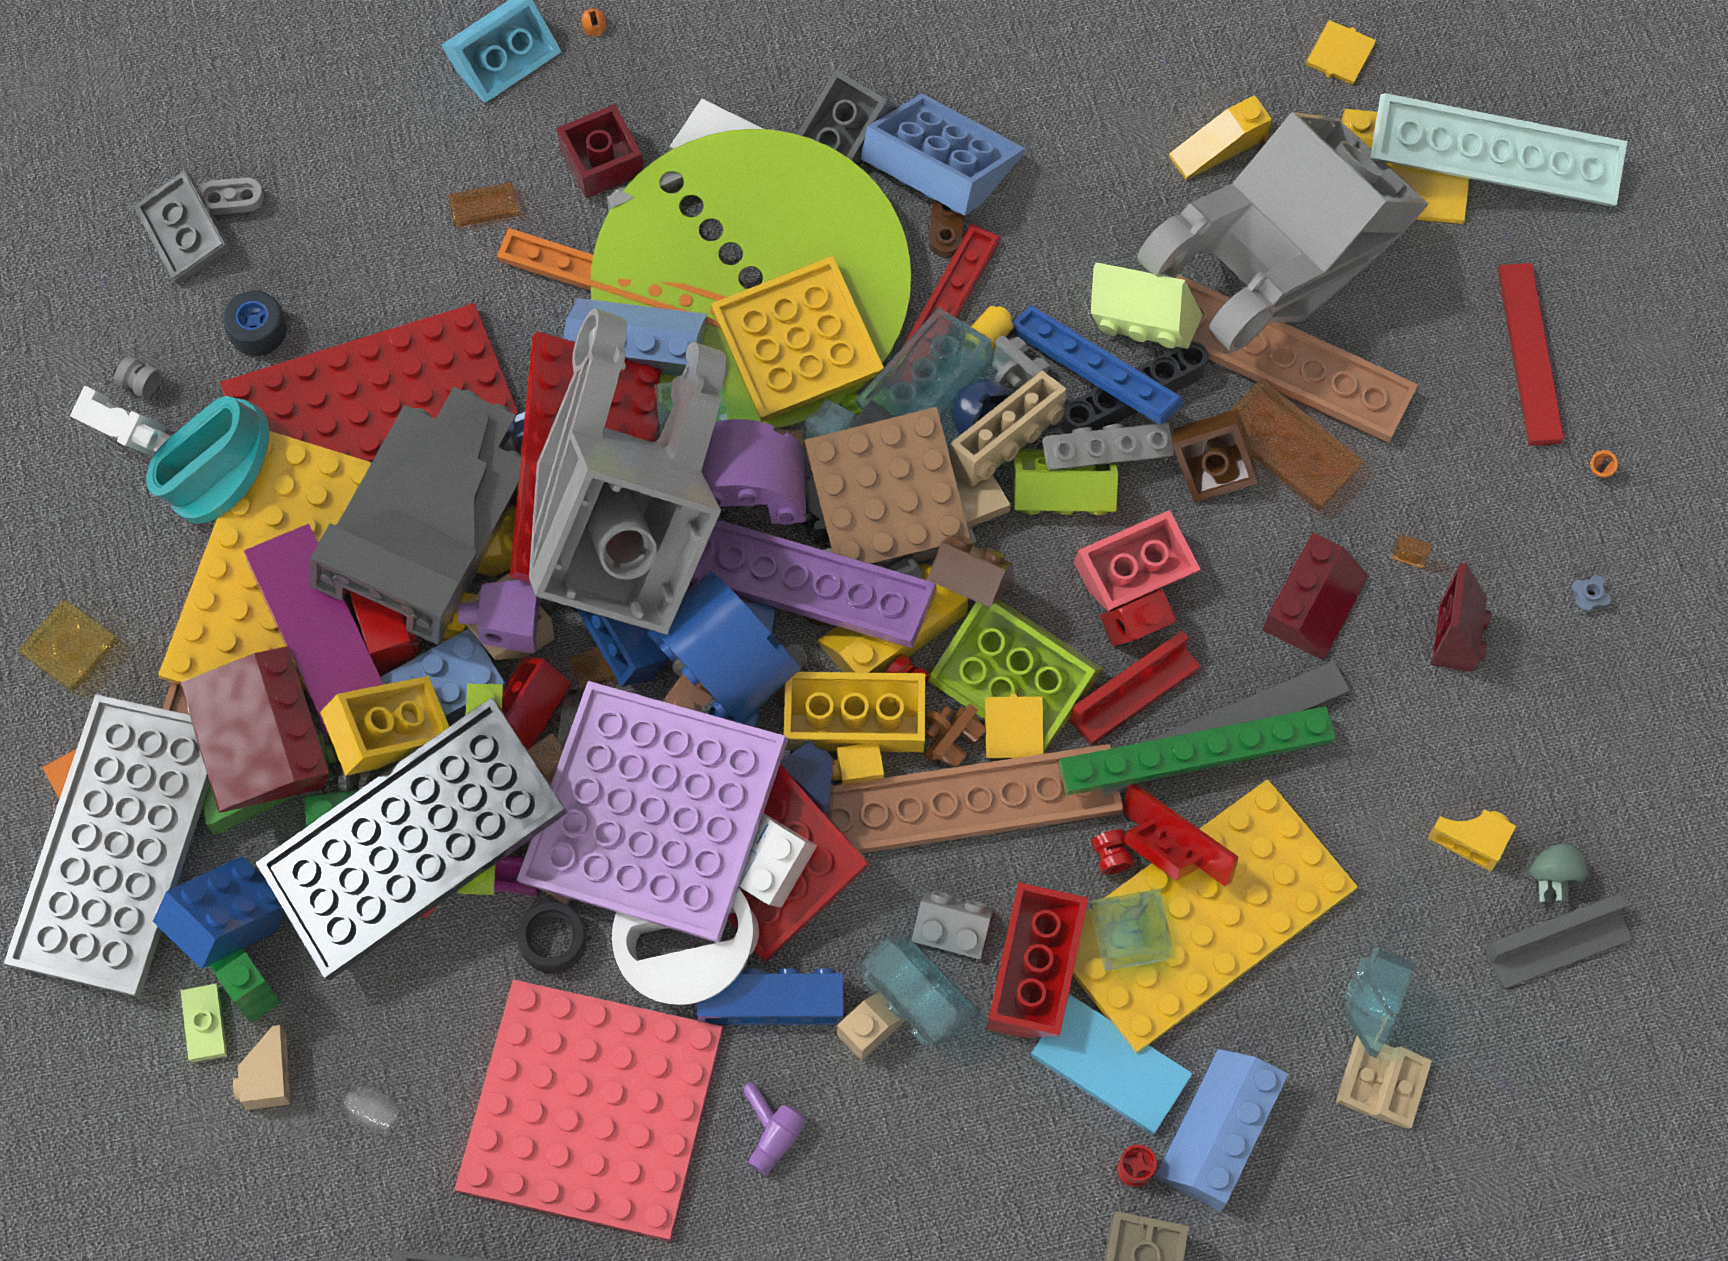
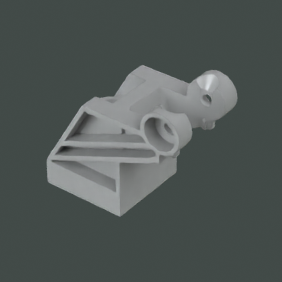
(1290, 225)
(621, 514)

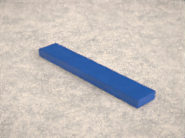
(1096, 365)

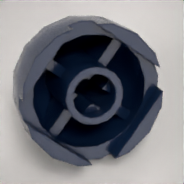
(976, 401)

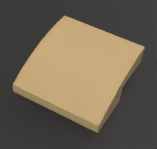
(982, 501)
(1384, 1085)

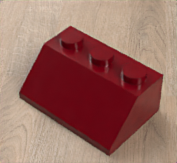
(1316, 597)

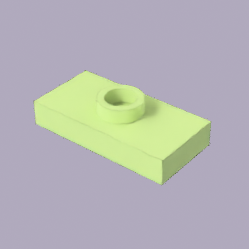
(203, 1023)

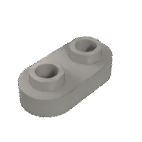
(231, 195)

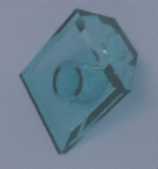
(1132, 929)

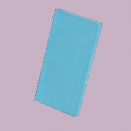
(1106, 1067)

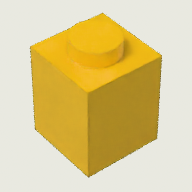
(858, 764)

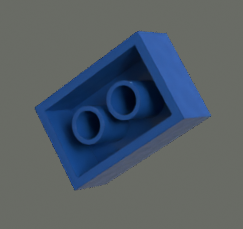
(220, 912)

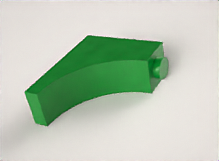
(245, 985)

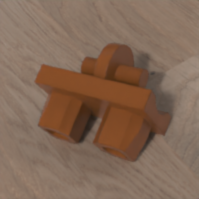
(962, 723)

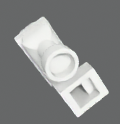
(128, 427)

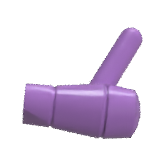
(779, 1133)

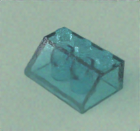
(917, 990)

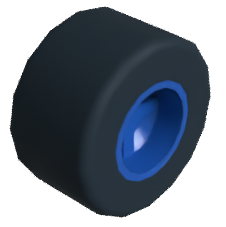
(258, 311)

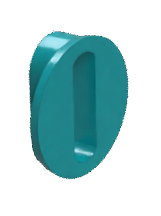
(211, 460)

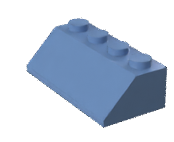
(652, 335)
(1221, 1127)

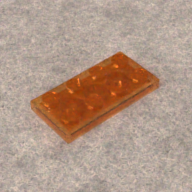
(1295, 446)

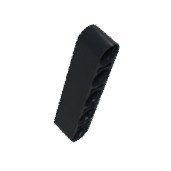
(1171, 363)

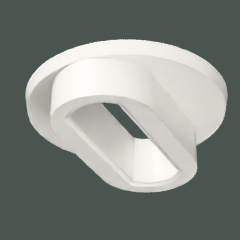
(686, 974)

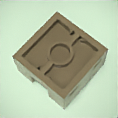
(1144, 1239)

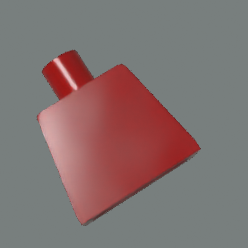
(1138, 617)

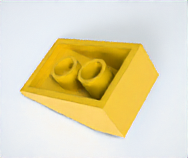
(383, 723)

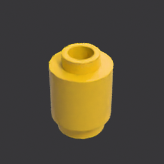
(994, 323)

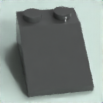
(843, 115)

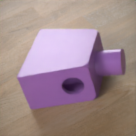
(504, 615)

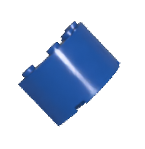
(725, 648)

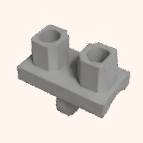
(1013, 364)

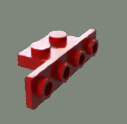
(1173, 841)

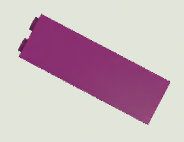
(313, 624)

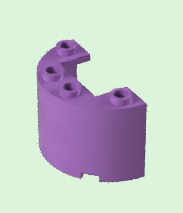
(757, 466)

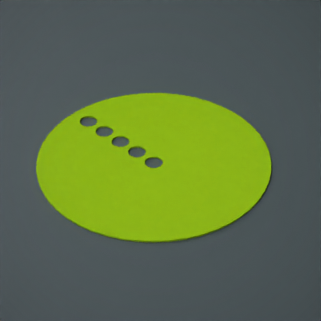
(786, 209)

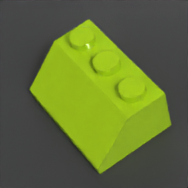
(1063, 489)

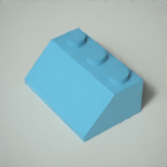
(501, 48)

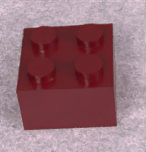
(600, 150)

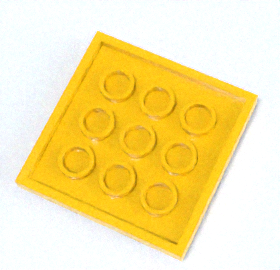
(797, 338)

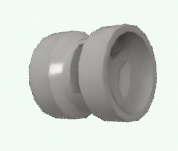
(140, 378)

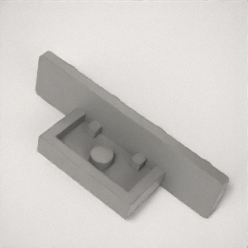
(1107, 446)

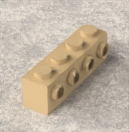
(1007, 429)

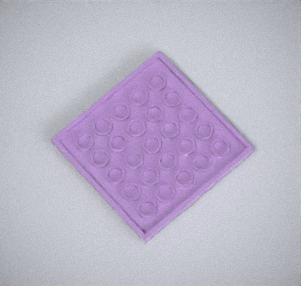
(655, 811)

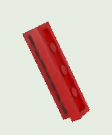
(1134, 689)

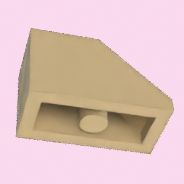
(868, 1025)
(264, 1073)

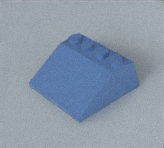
(940, 153)

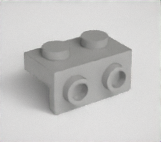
(952, 924)

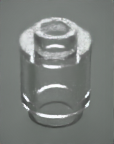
(371, 1109)

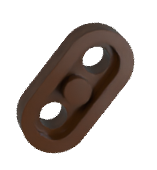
(945, 224)

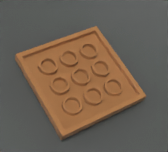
(887, 487)

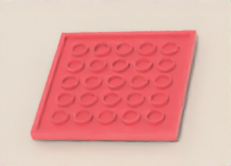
(590, 1110)

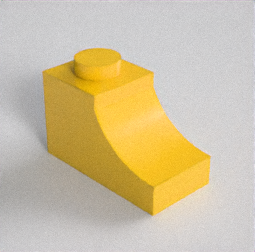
(1477, 839)

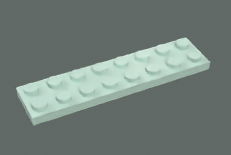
(1498, 150)

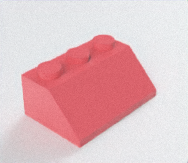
(1136, 561)

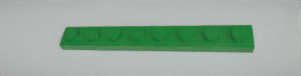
(1196, 751)

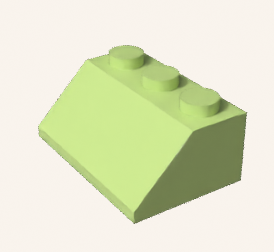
(1144, 306)

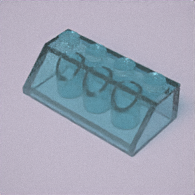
(930, 367)

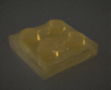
(68, 645)

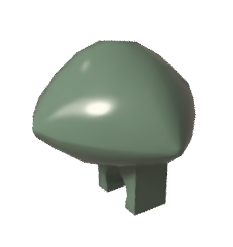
(1556, 870)

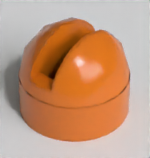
(586, 23)
(1597, 460)

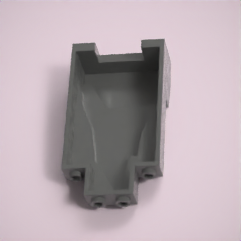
(424, 513)

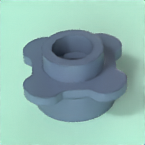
(1584, 600)

